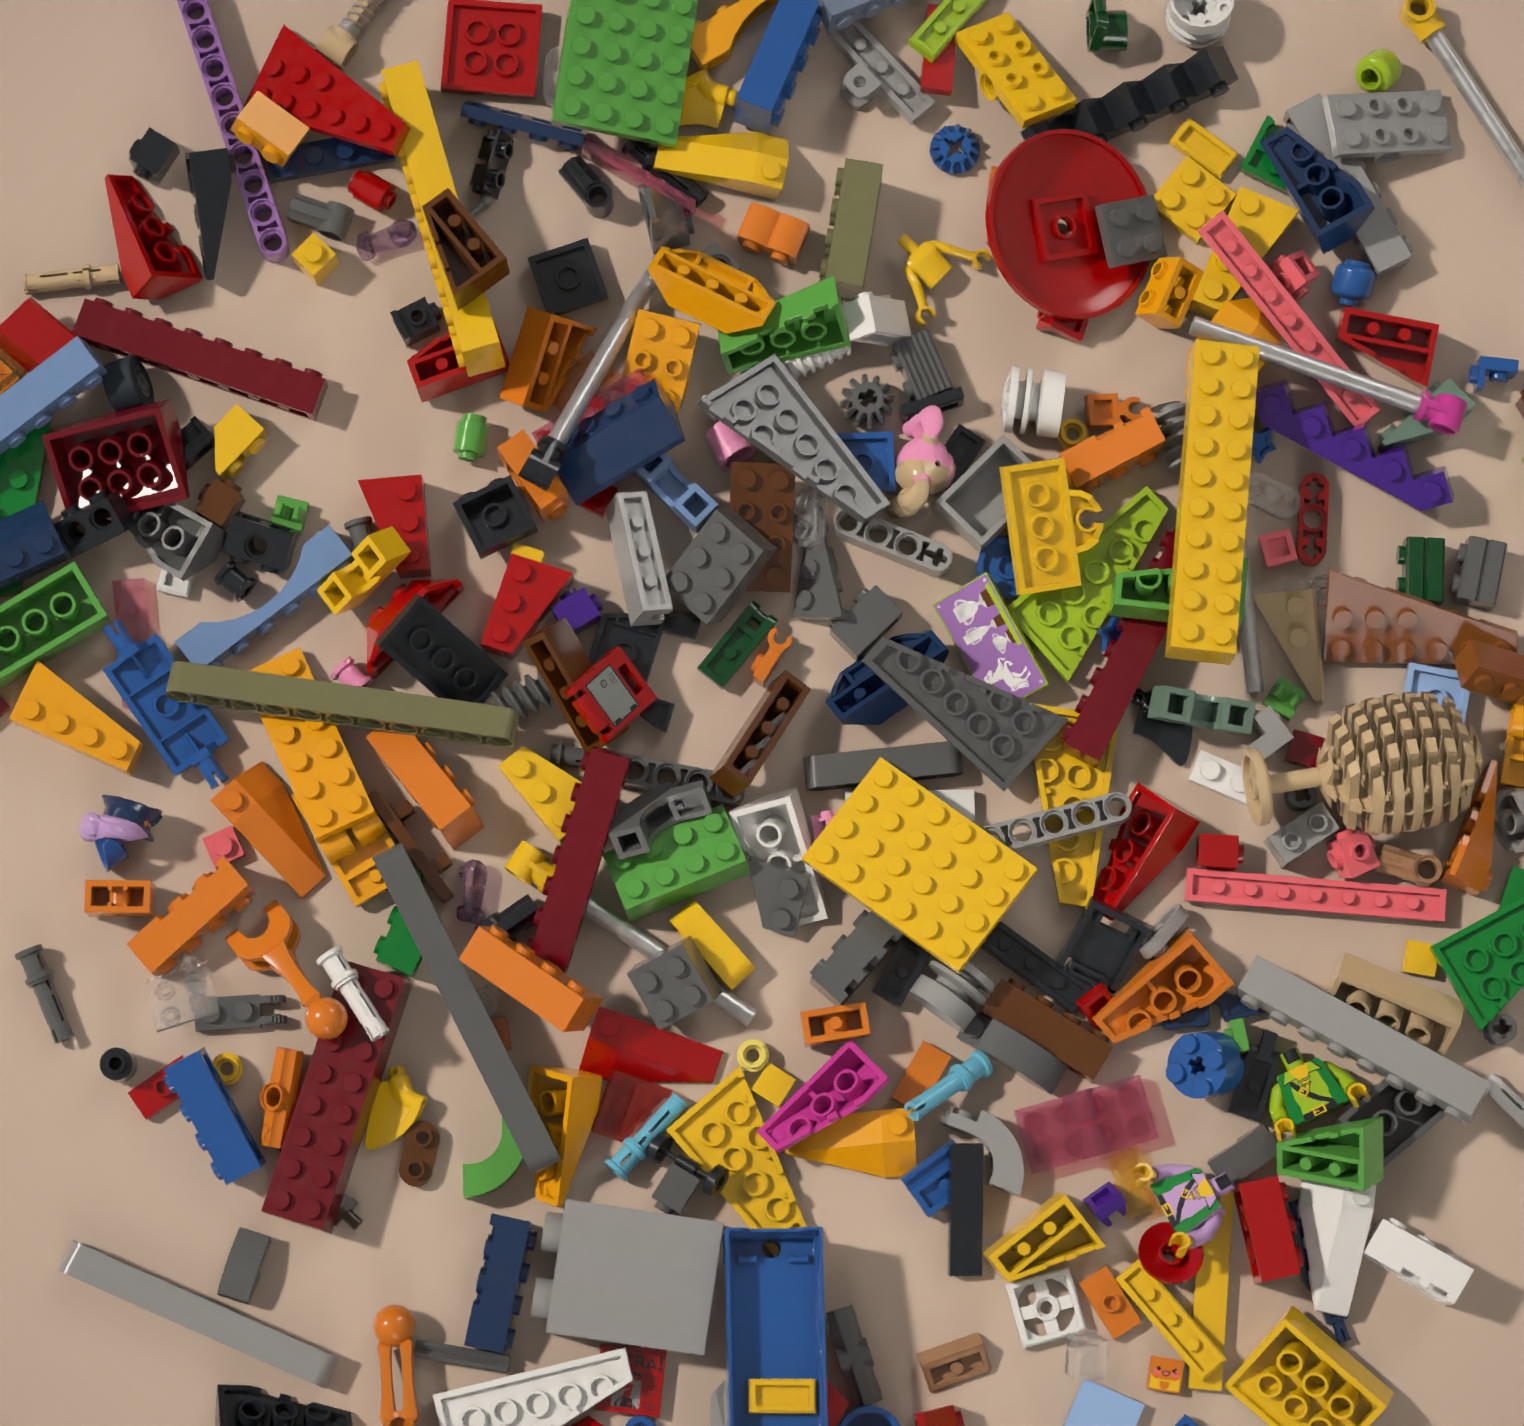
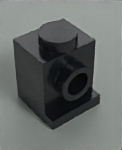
(416, 331)

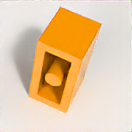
(269, 129)

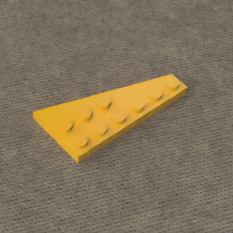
(1066, 781)

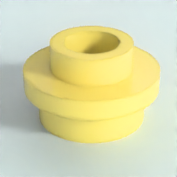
(760, 1047)

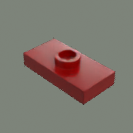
(153, 1094)

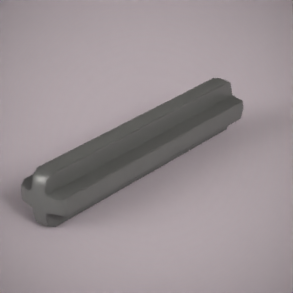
(462, 1356)

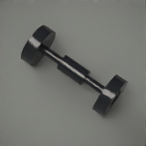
(661, 1147)

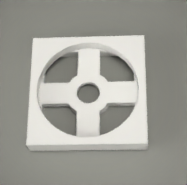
(1042, 1294)

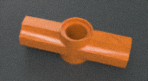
(280, 1096)

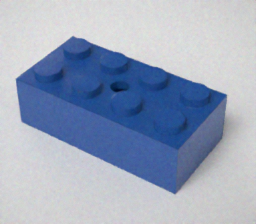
(776, 64)

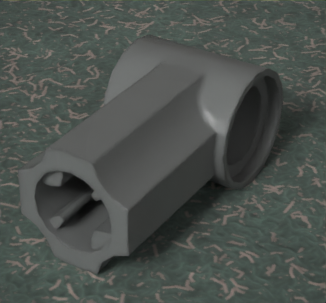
(328, 218)

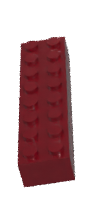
(335, 1109)

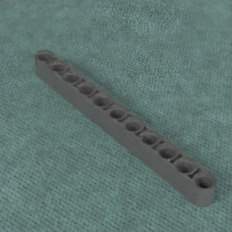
(467, 1009)

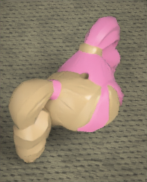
(916, 463)

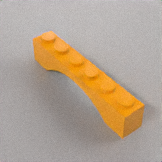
(717, 36)

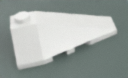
(1335, 1237)

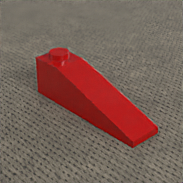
(147, 251)
(1143, 847)

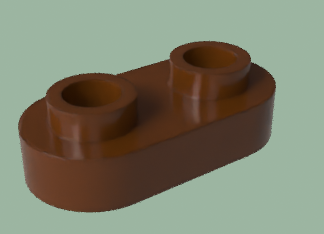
(420, 1154)

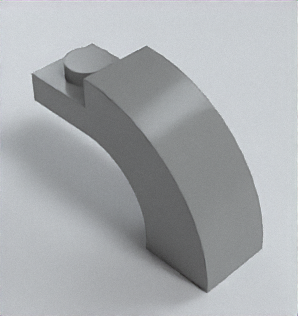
(1000, 1143)

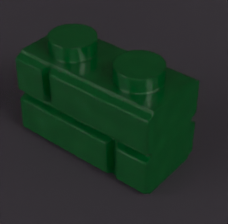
(1422, 568)

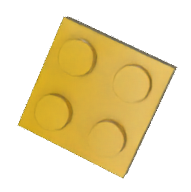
(1191, 198)

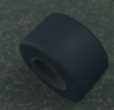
(127, 384)

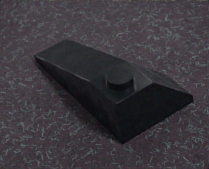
(249, 1407)

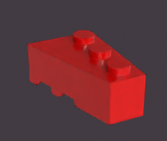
(1390, 342)
(402, 504)

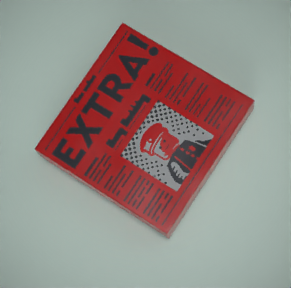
(645, 1391)

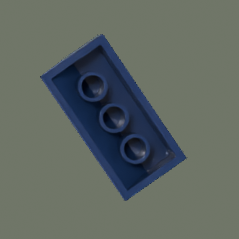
(619, 441)
(28, 545)

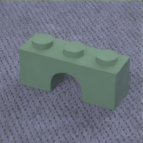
(1200, 710)

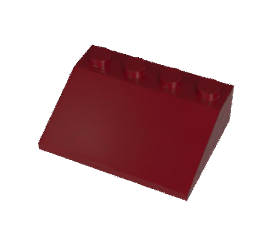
(122, 451)

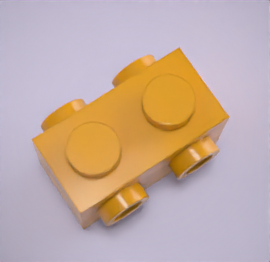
(1168, 292)

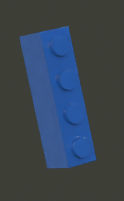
(214, 1116)

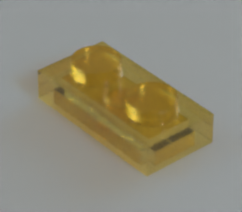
(1139, 1199)

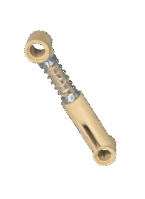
(340, 42)

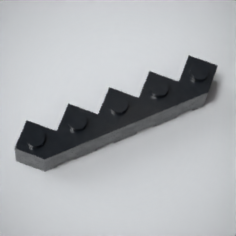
(1139, 102)

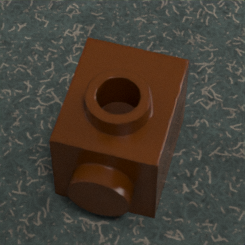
(220, 502)

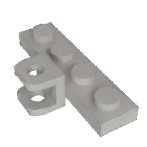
(877, 72)

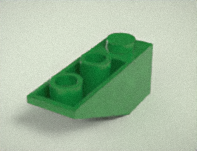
(398, 947)

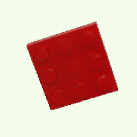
(491, 48)

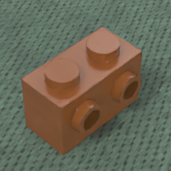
(1491, 671)

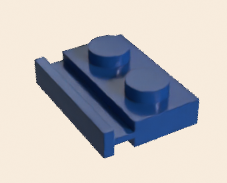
(930, 1181)

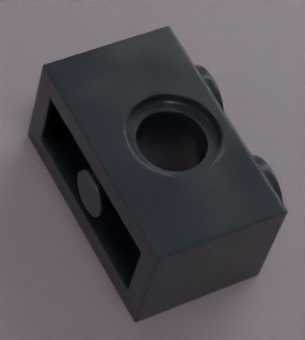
(278, 537)

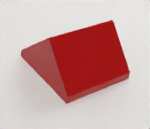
(33, 334)

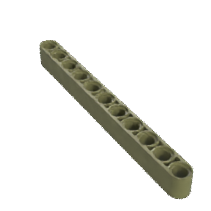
(342, 704)

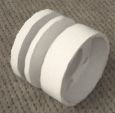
(1199, 29)
(1034, 402)

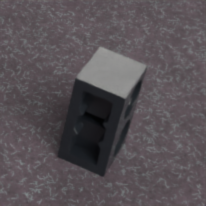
(96, 526)

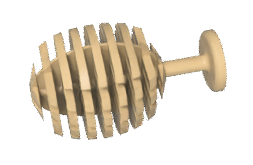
(1383, 763)

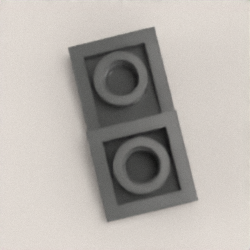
(1246, 1154)
(243, 1265)

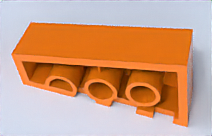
(428, 784)
(191, 918)
(530, 979)

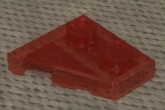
(626, 1104)

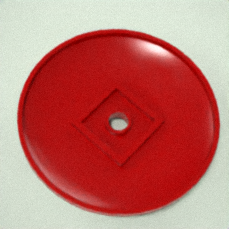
(1050, 180)

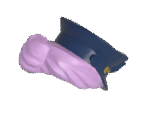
(121, 820)

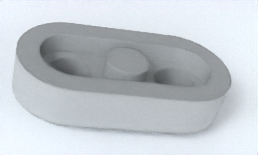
(1169, 924)

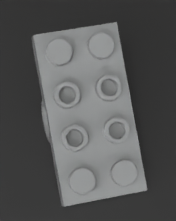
(1387, 124)

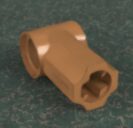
(1405, 864)

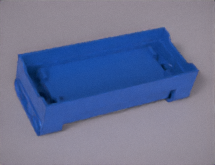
(774, 1318)

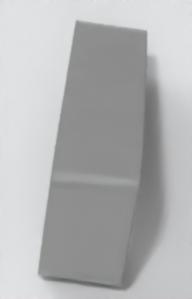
(890, 547)

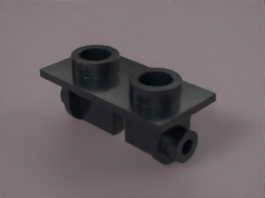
(497, 150)

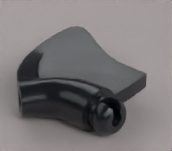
(1170, 737)

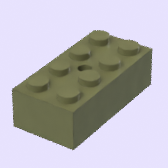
(853, 224)

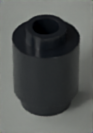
(126, 1070)

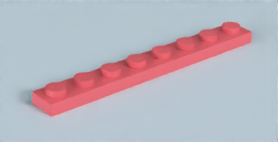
(1281, 310)
(1315, 895)

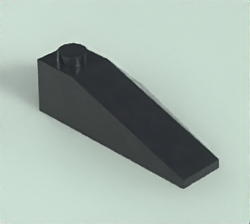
(210, 185)

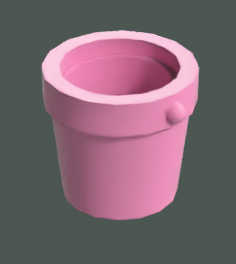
(728, 445)

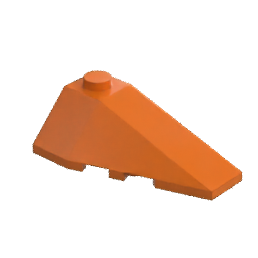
(1165, 988)

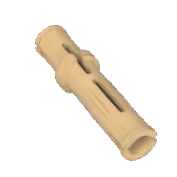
(83, 277)

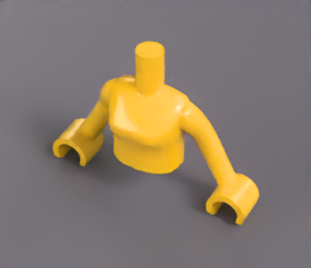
(930, 266)

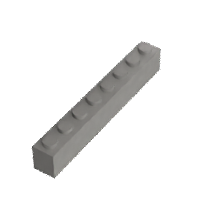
(1363, 1039)

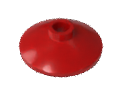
(1153, 1247)

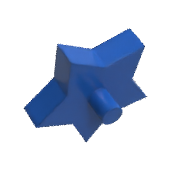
(1261, 444)
(1109, 632)

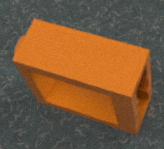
(547, 504)

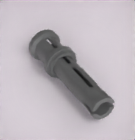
(40, 979)

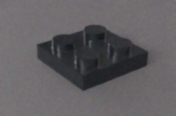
(568, 277)

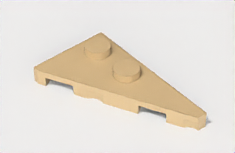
(1296, 626)

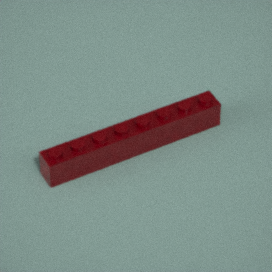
(201, 359)
(1118, 679)
(579, 855)

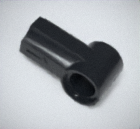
(586, 186)
(514, 918)

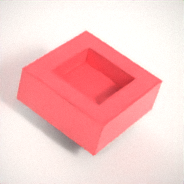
(1277, 548)
(224, 843)

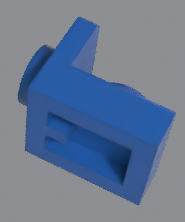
(1495, 368)

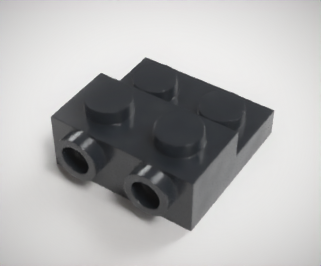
(495, 516)

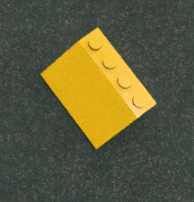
(1306, 1379)

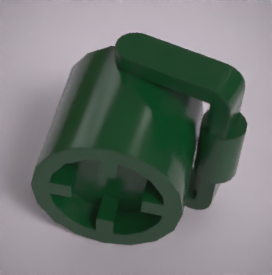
(1105, 28)

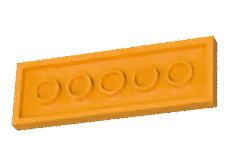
(316, 761)

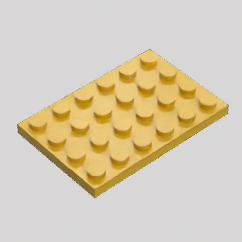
(919, 865)

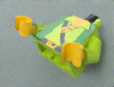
(1310, 1092)

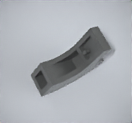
(655, 811)
(1014, 1052)

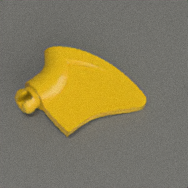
(705, 101)
(393, 1110)

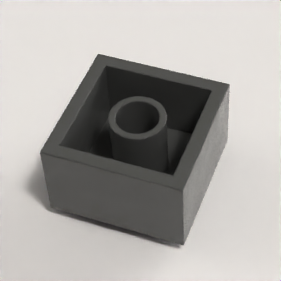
(674, 982)

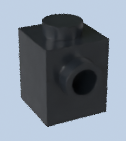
(153, 156)

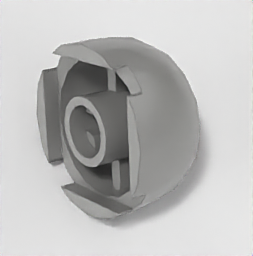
(1510, 818)

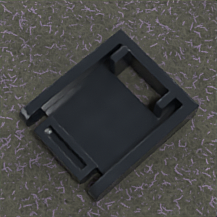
(1100, 949)

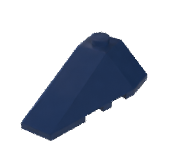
(1326, 197)

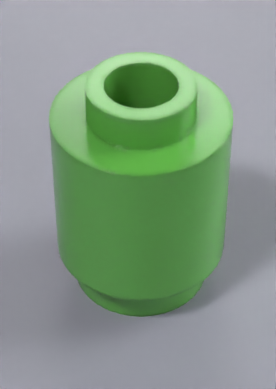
(471, 437)

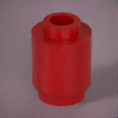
(372, 190)

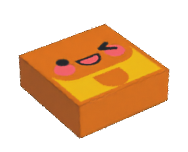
(1165, 1374)

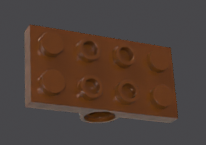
(765, 499)

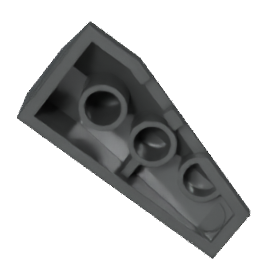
(664, 220)
(177, 539)

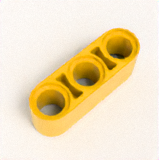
(714, 945)

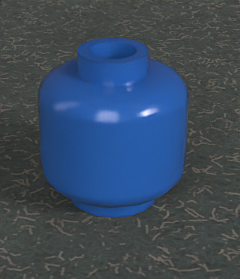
(1353, 282)

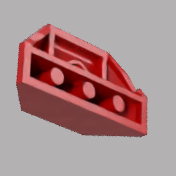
(436, 592)

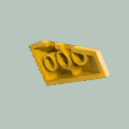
(735, 161)

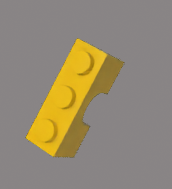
(372, 565)

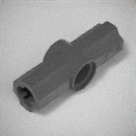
(854, 1356)

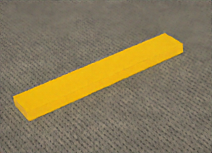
(1212, 1292)

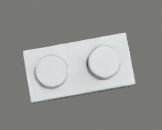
(1218, 776)

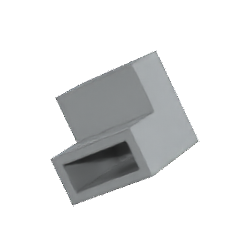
(1271, 732)

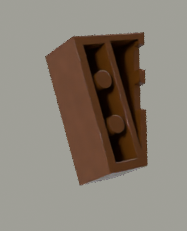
(464, 249)

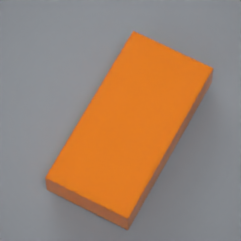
(921, 1073)

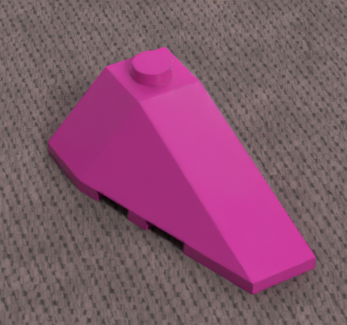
(831, 1093)

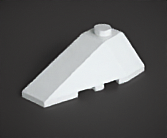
(779, 832)

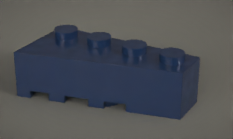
(500, 1283)

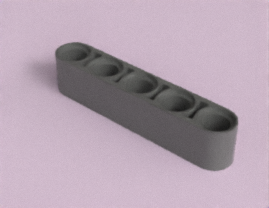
(850, 768)
(683, 774)

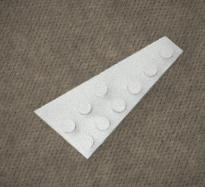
(537, 1396)

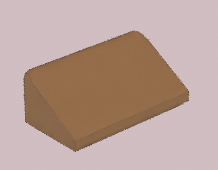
(954, 1362)

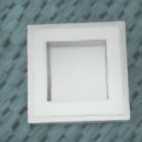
(174, 586)

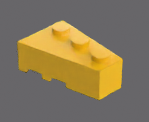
(542, 788)
(1043, 1239)

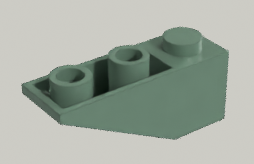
(1414, 431)

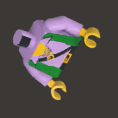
(1187, 1201)

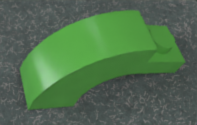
(494, 1171)

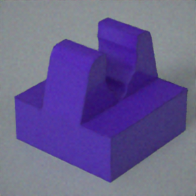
(1105, 1202)

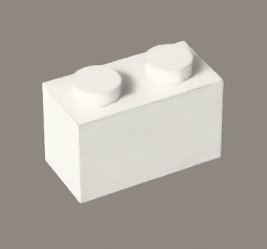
(876, 319)

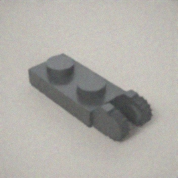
(242, 1013)

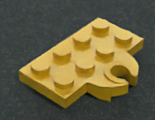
(1046, 525)

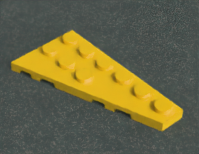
(725, 1133)

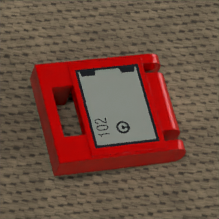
(607, 696)

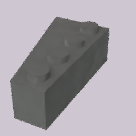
(854, 957)

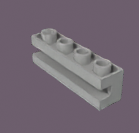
(638, 558)

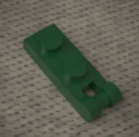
(736, 645)

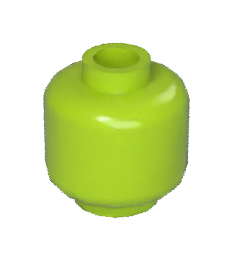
(1378, 71)

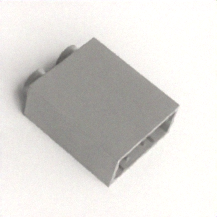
(629, 1277)

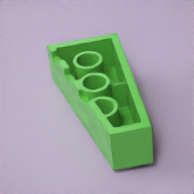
(797, 327)
(1147, 594)

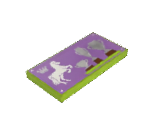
(990, 638)

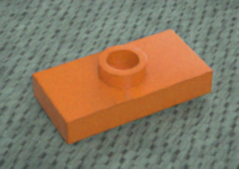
(1109, 1302)

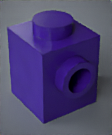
(579, 609)

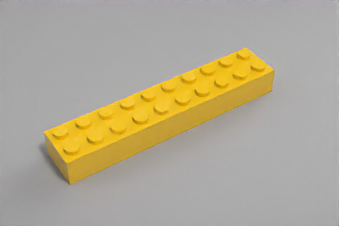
(426, 177)
(1212, 502)

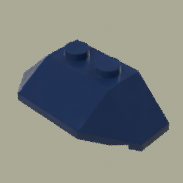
(864, 698)

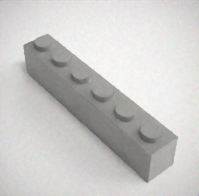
(1378, 237)

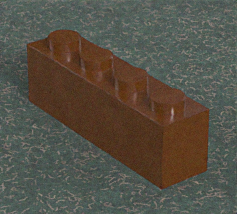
(561, 662)
(760, 733)
(1056, 1033)

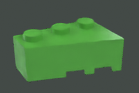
(1335, 1154)

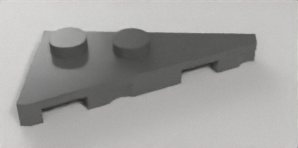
(819, 586)

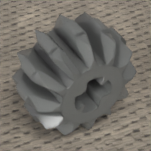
(860, 392)

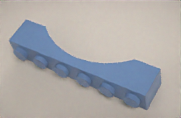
(215, 641)

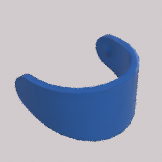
(111, 853)

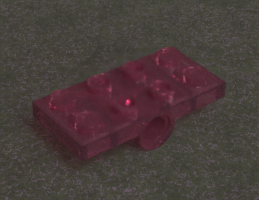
(1086, 1124)

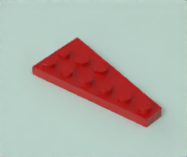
(326, 97)

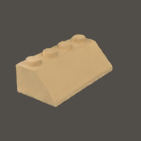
(1398, 1002)

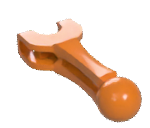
(276, 952)
(395, 1328)

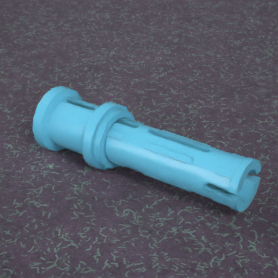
(959, 1078)
(631, 1146)

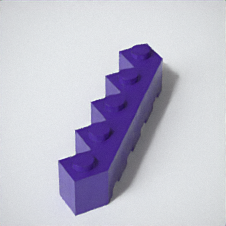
(1352, 448)

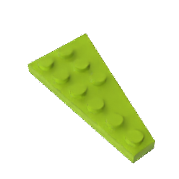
(1066, 619)

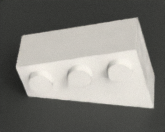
(1417, 1261)

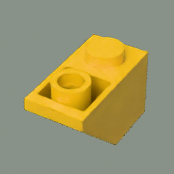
(235, 439)

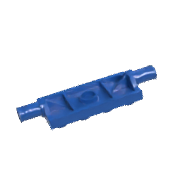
(179, 730)

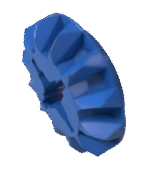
(957, 162)

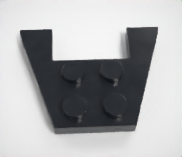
(641, 646)

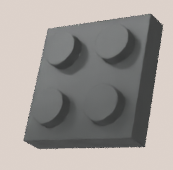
(1131, 231)

